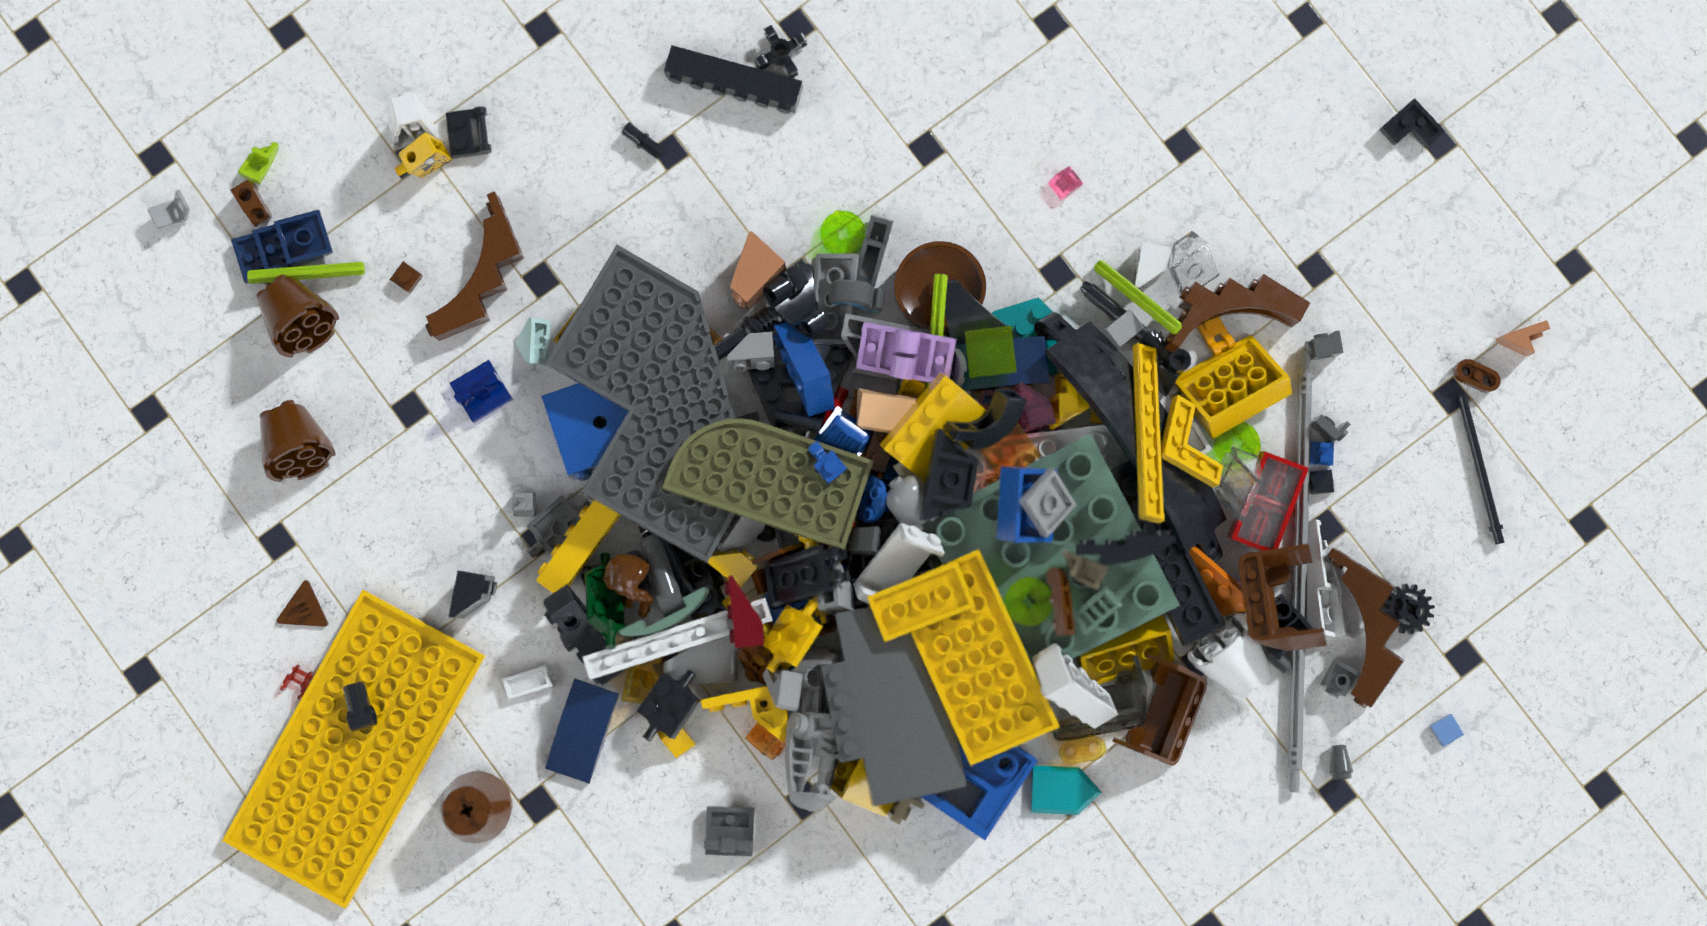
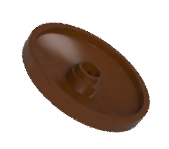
(916, 278)

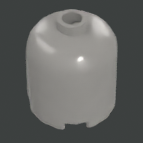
(906, 499)

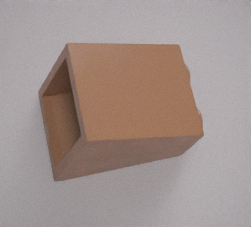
(754, 271)

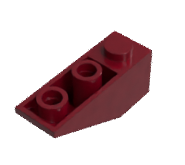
(746, 621)

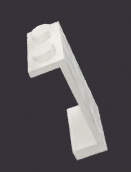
(897, 560)

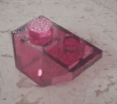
(1037, 411)

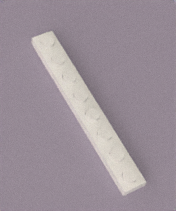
(665, 642)

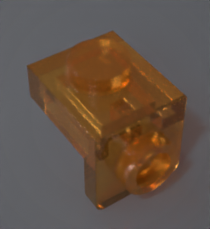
(765, 741)

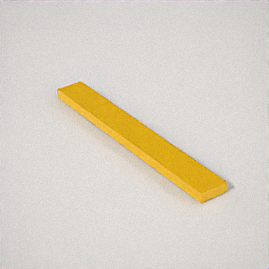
(1148, 434)

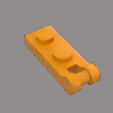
(1213, 328)

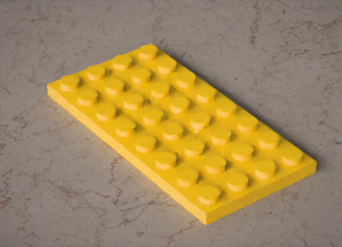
(984, 671)

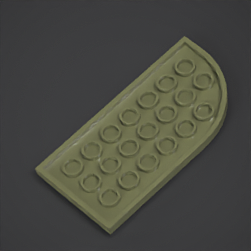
(769, 479)

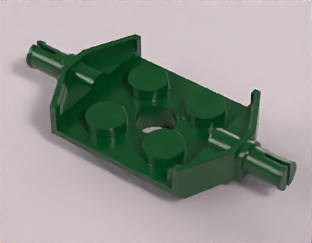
(605, 617)

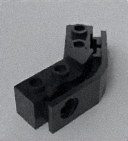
(575, 632)

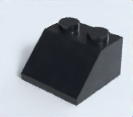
(470, 593)

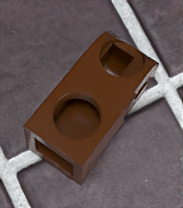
(251, 202)

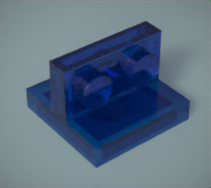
(481, 391)

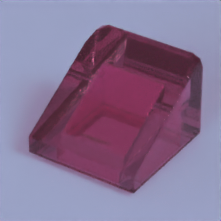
(1065, 182)

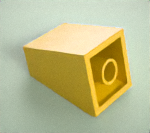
(852, 786)

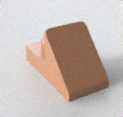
(1521, 339)

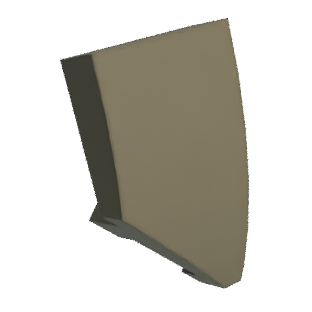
(1085, 570)

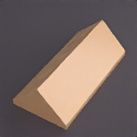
(881, 410)

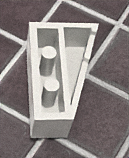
(408, 120)

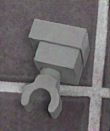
(524, 504)

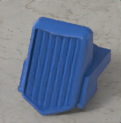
(842, 433)

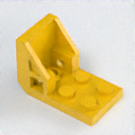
(770, 717)

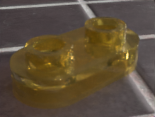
(1081, 750)

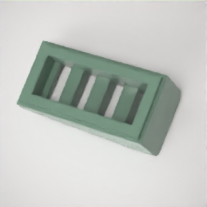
(1101, 617)

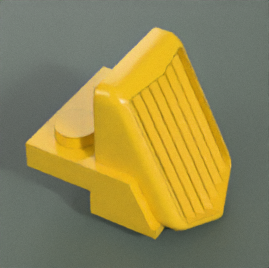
(1066, 402)

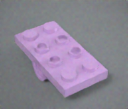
(904, 352)

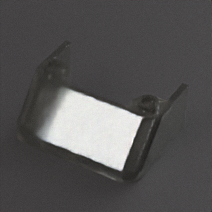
(1129, 699)

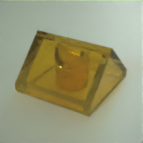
(641, 679)

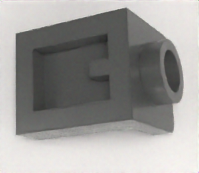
(1326, 428)

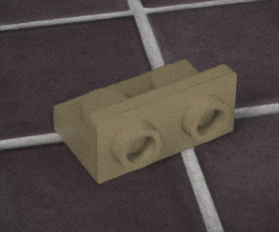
(902, 810)

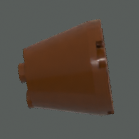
(295, 316)
(293, 443)
(490, 804)

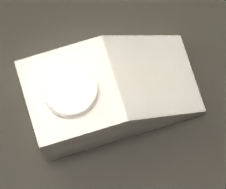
(1150, 263)

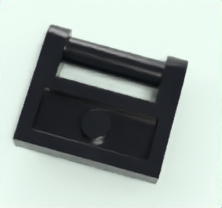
(461, 134)

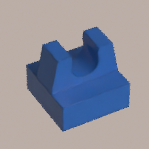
(1321, 453)

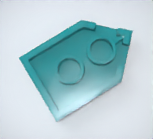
(1061, 790)

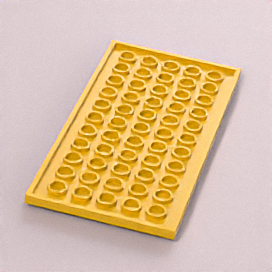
(336, 791)

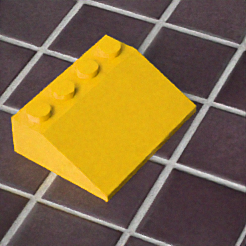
(1233, 386)
(913, 435)

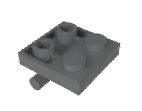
(729, 831)

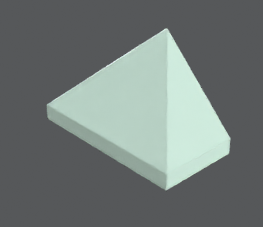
(535, 341)

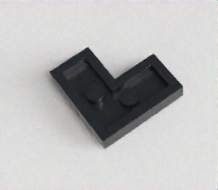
(1412, 119)

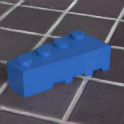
(805, 368)

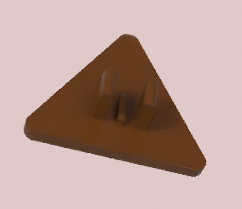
(303, 608)

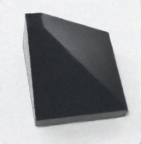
(1166, 379)
(1321, 482)

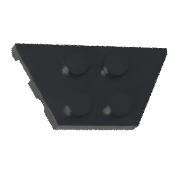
(949, 478)

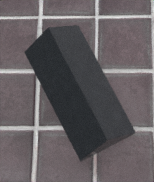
(694, 575)

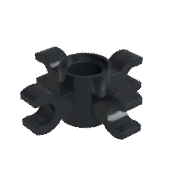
(771, 57)

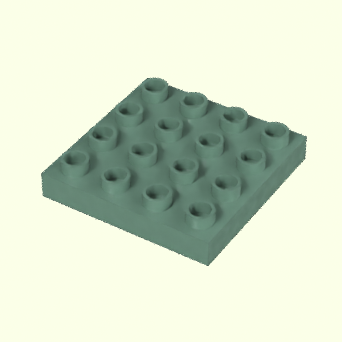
(1098, 515)

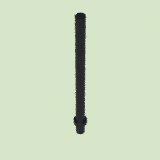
(1481, 470)

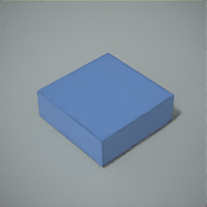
(1446, 730)

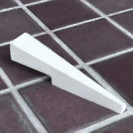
(1324, 590)

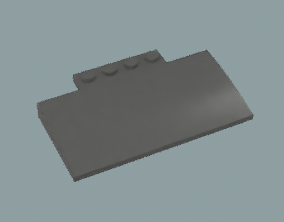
(889, 713)

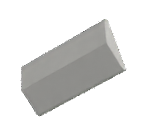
(827, 269)

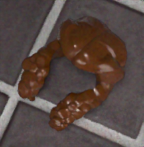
(623, 576)

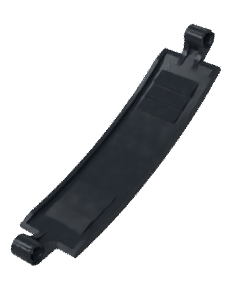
(1107, 385)

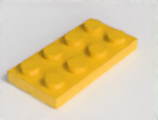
(921, 601)

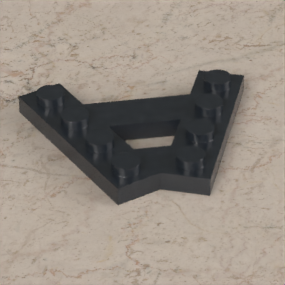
(769, 384)

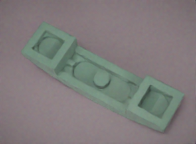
(692, 601)

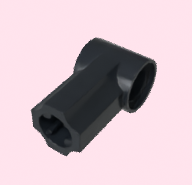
(360, 712)

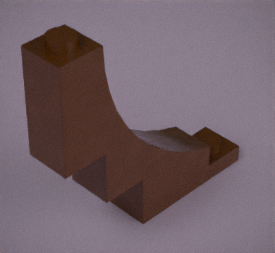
(497, 251)
(1370, 595)

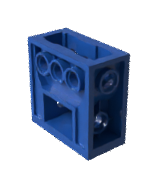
(998, 789)

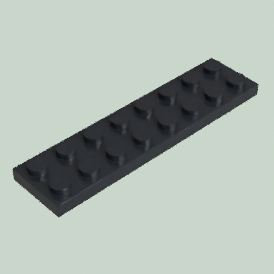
(1197, 610)

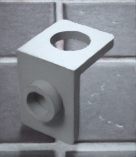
(170, 212)

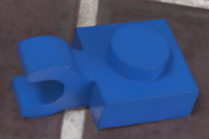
(828, 465)

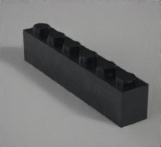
(733, 79)

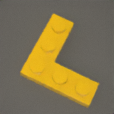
(1176, 447)

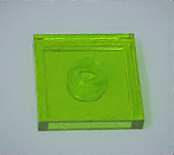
(990, 352)

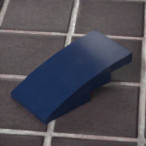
(284, 244)
(1030, 366)
(582, 731)

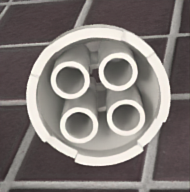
(1232, 657)

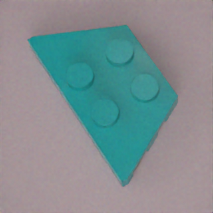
(1022, 319)

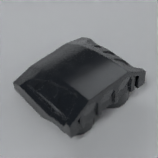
(1287, 617)

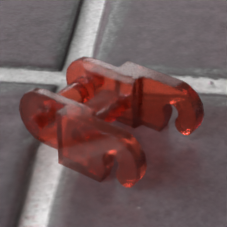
(291, 677)

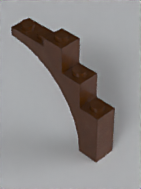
(1261, 298)

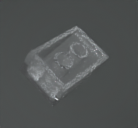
(1239, 481)

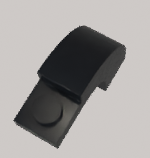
(993, 424)

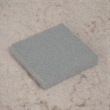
(1047, 502)

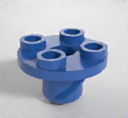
(872, 501)

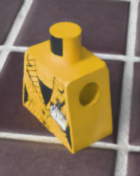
(422, 157)

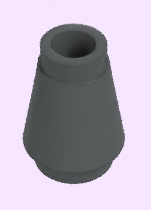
(1340, 763)

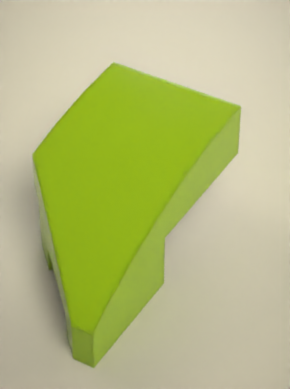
(258, 163)

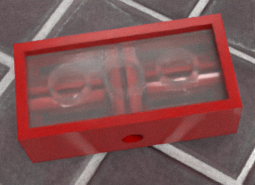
(1272, 505)

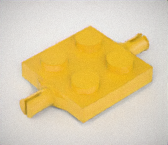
(792, 635)

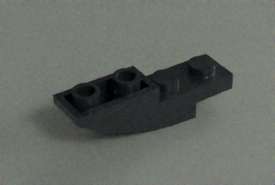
(1135, 547)

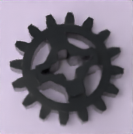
(1413, 617)

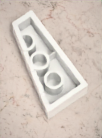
(1072, 687)

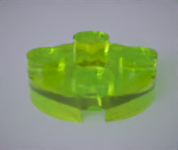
(838, 221)
(1241, 432)
(1019, 590)

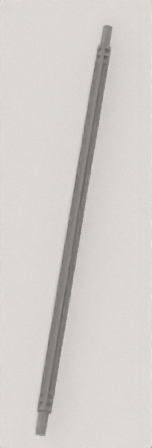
(1299, 596)

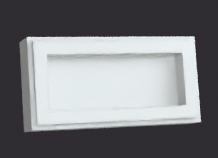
(527, 682)

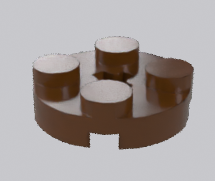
(755, 661)

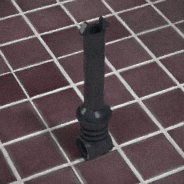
(759, 323)
(1146, 336)

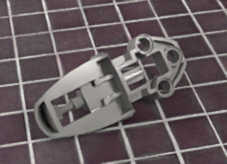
(812, 734)

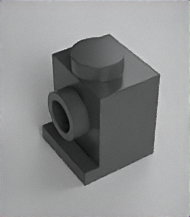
(1324, 346)
(1330, 679)

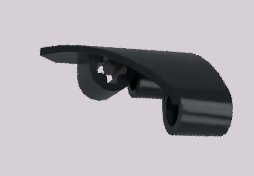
(795, 299)
(966, 313)

